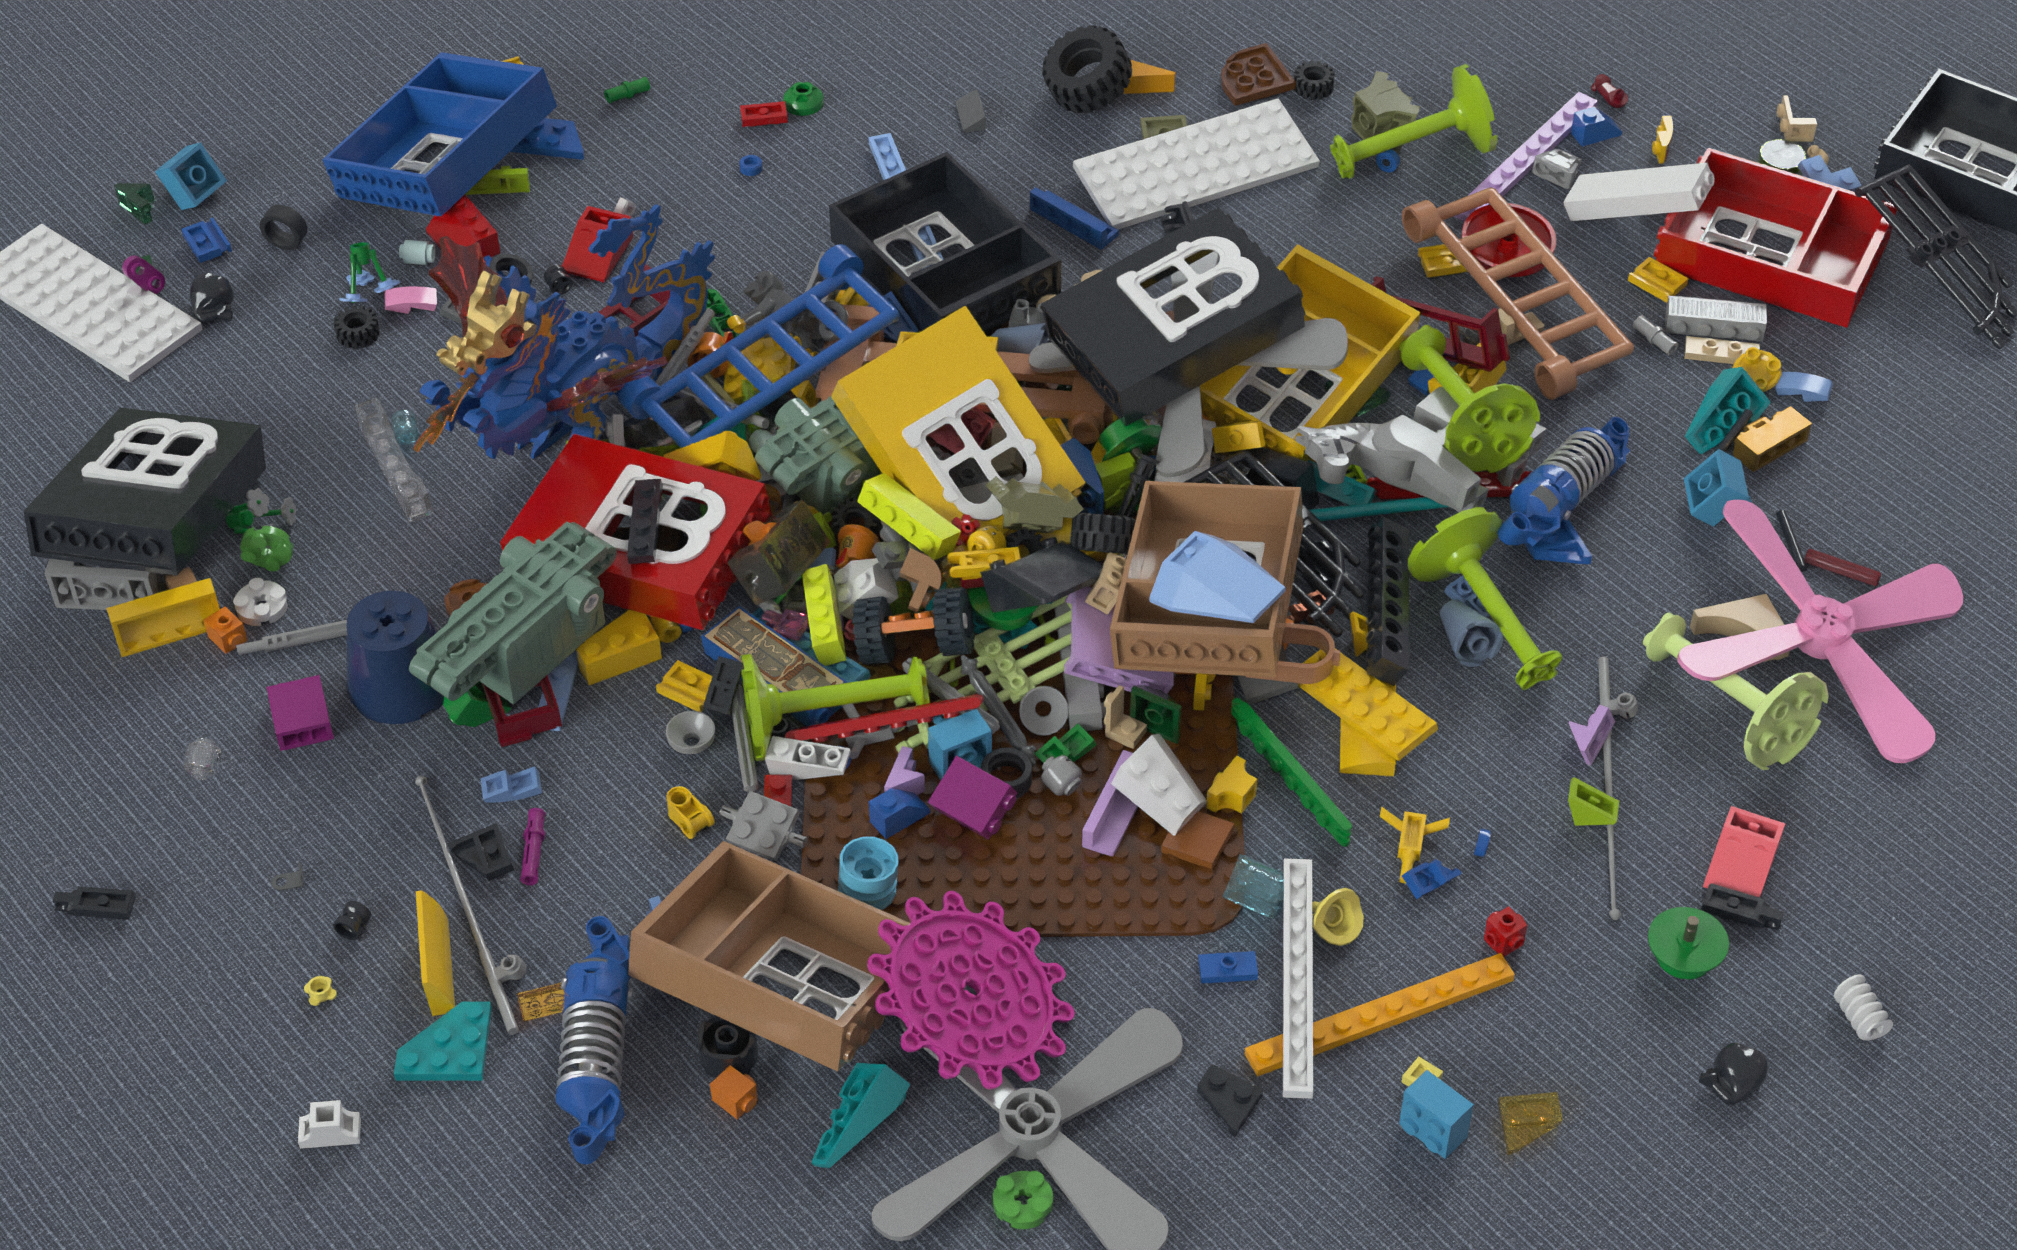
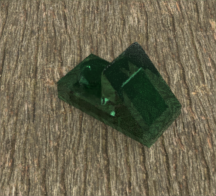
(136, 199)

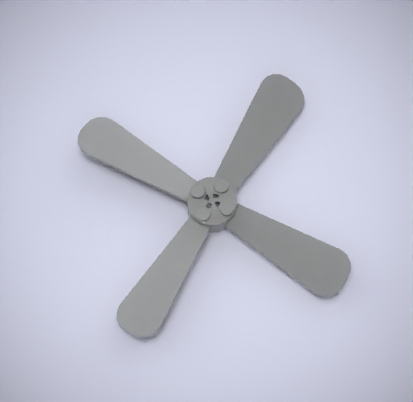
(1181, 443)
(1032, 1130)

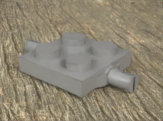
(763, 826)

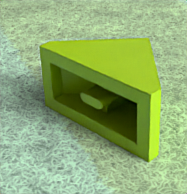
(1591, 805)

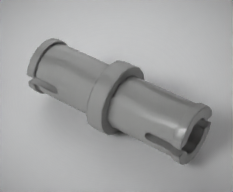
(1655, 335)

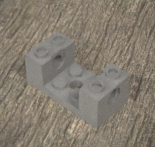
(81, 586)

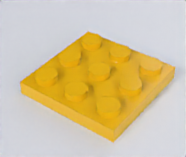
(768, 358)

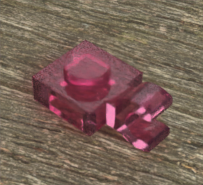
(789, 624)

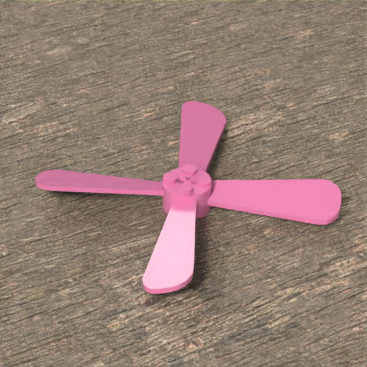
(1826, 631)

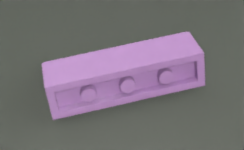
(1109, 816)

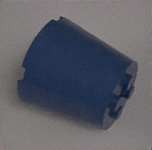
(380, 645)

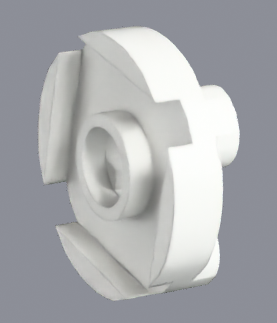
(257, 591)

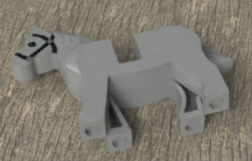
(1409, 454)

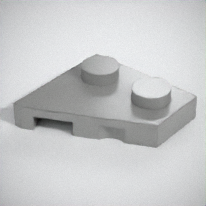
(615, 430)

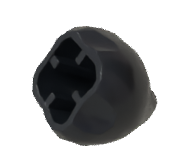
(211, 298)
(1736, 1073)

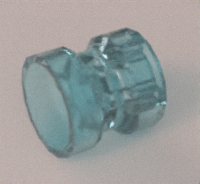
(405, 426)

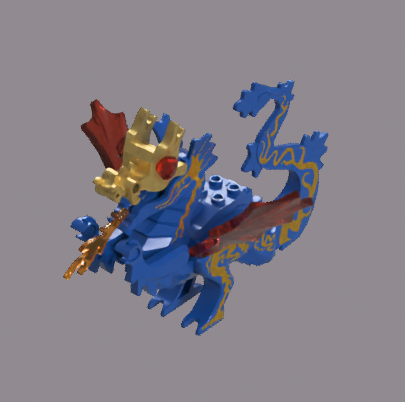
(543, 376)

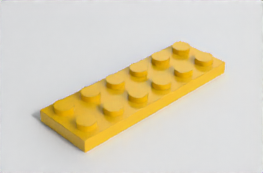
(1371, 707)

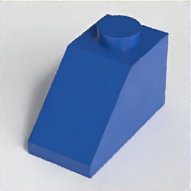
(1593, 126)
(895, 811)

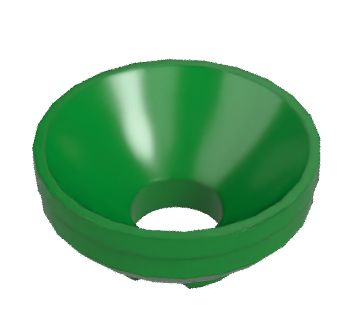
(803, 103)

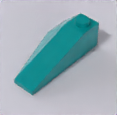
(1723, 405)

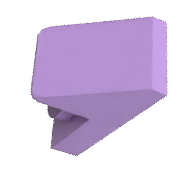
(1592, 737)
(904, 775)

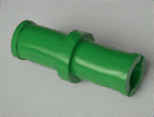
(626, 90)

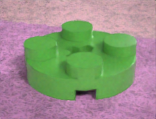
(254, 550)
(1028, 1184)

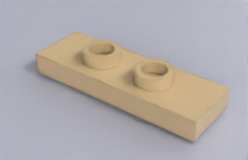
(1715, 350)

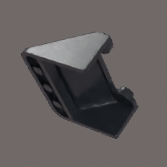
(1040, 576)

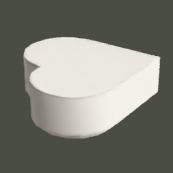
(625, 207)

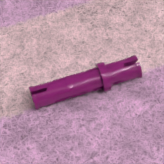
(533, 837)

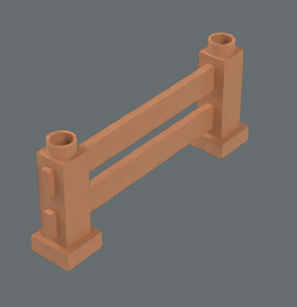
(1081, 406)

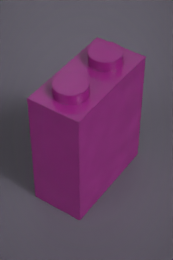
(299, 713)
(973, 797)

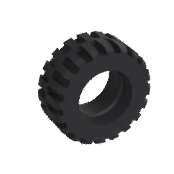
(1075, 52)

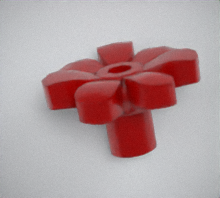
(966, 528)

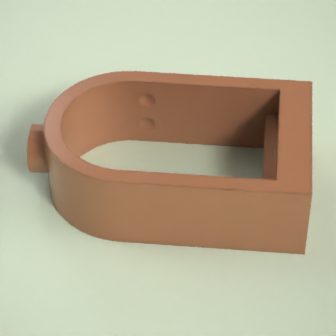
(1301, 672)

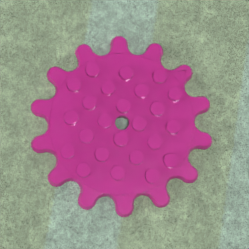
(960, 948)

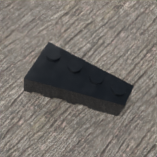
(1288, 470)

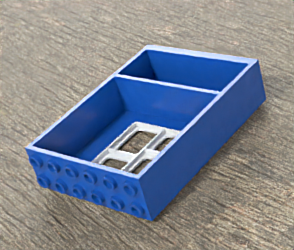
(455, 101)

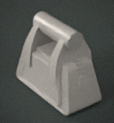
(1557, 167)

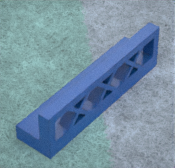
(1072, 218)

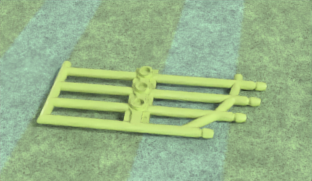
(1001, 664)

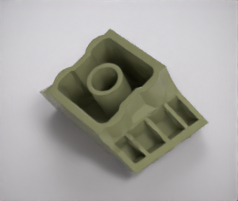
(1381, 108)
(1033, 505)

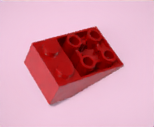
(579, 259)

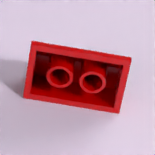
(465, 227)

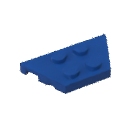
(552, 138)
(1562, 546)

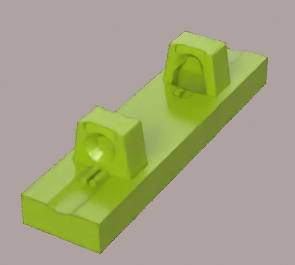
(512, 181)

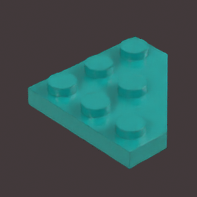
(448, 1048)

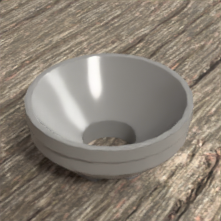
(1043, 724)
(689, 725)

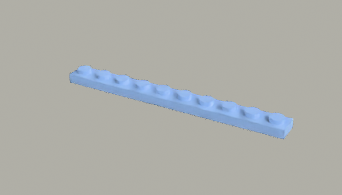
(890, 164)

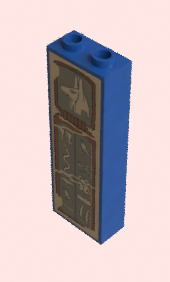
(775, 656)

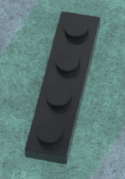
(645, 521)

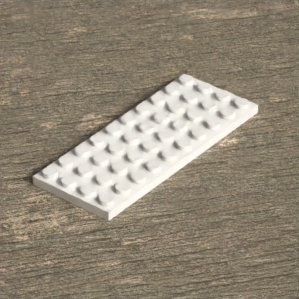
(1195, 163)
(90, 303)

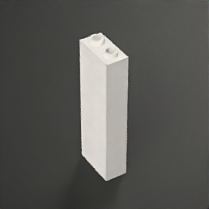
(1639, 192)

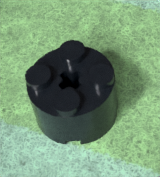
(726, 1045)

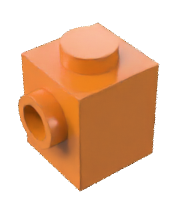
(225, 630)
(734, 1092)

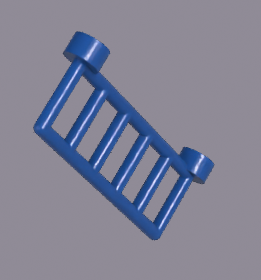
(840, 270)

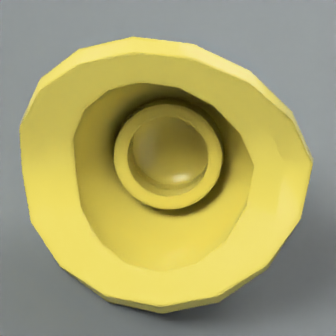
(1338, 917)

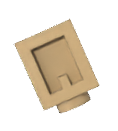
(1795, 128)
(1508, 326)
(1106, 589)
(1118, 725)

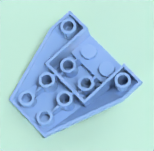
(1214, 581)

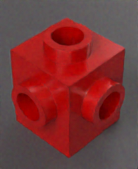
(1505, 931)

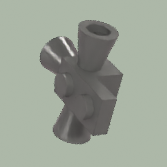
(893, 553)

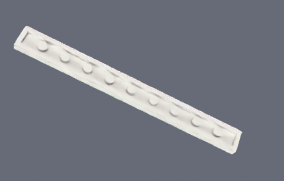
(1297, 979)

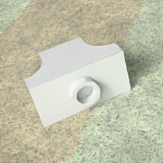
(329, 1126)

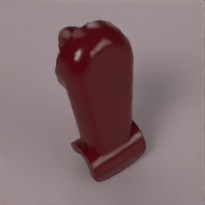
(1615, 97)

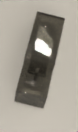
(641, 432)

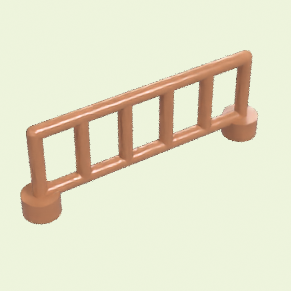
(1555, 374)

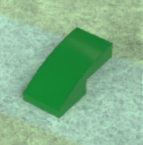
(1072, 744)

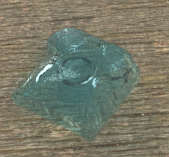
(1255, 886)

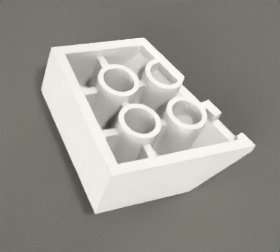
(1159, 785)

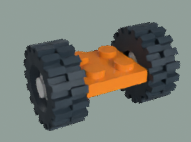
(877, 625)

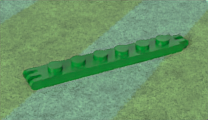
(1292, 772)

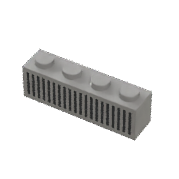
(1715, 318)

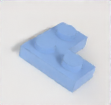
(1817, 170)

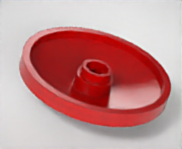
(1511, 245)

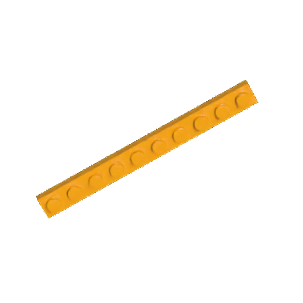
(1389, 1010)

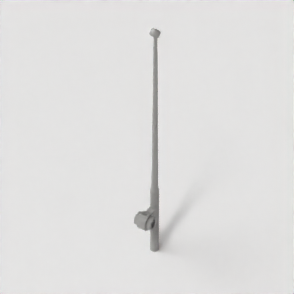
(1624, 703)
(508, 969)

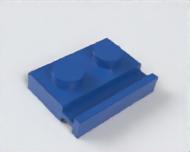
(206, 240)

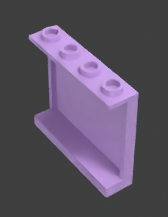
(1092, 650)

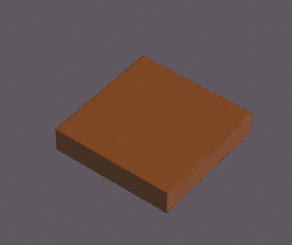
(1199, 840)

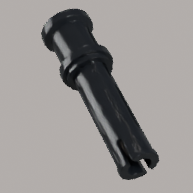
(1137, 477)

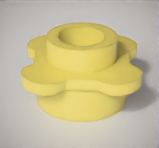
(318, 984)

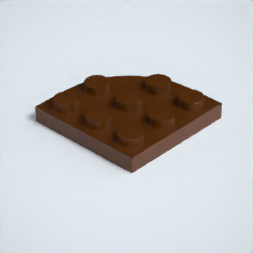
(1254, 75)

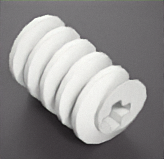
(1862, 1009)

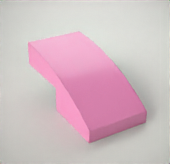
(404, 298)

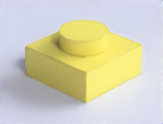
(1417, 1069)

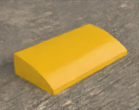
(163, 617)
(1361, 755)
(435, 954)

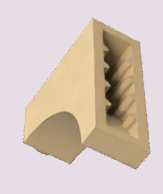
(1737, 618)

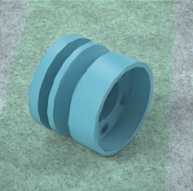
(869, 871)

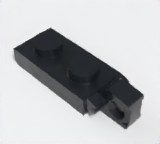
(96, 902)
(1741, 907)

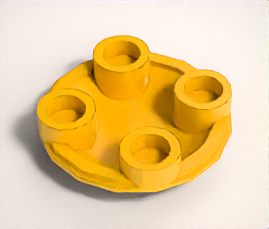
(1761, 367)

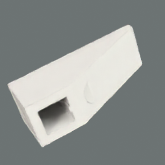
(805, 758)

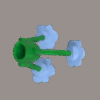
(360, 256)

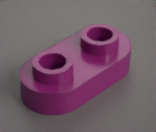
(145, 276)

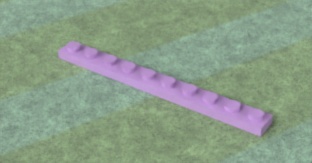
(1543, 140)

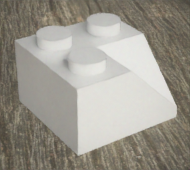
(863, 580)

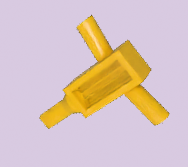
(1412, 833)

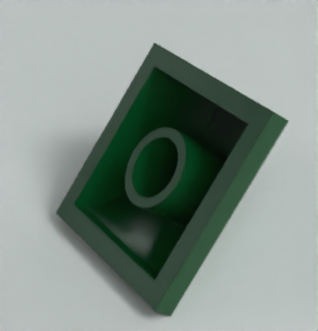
(1157, 711)

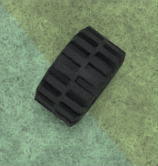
(1102, 533)

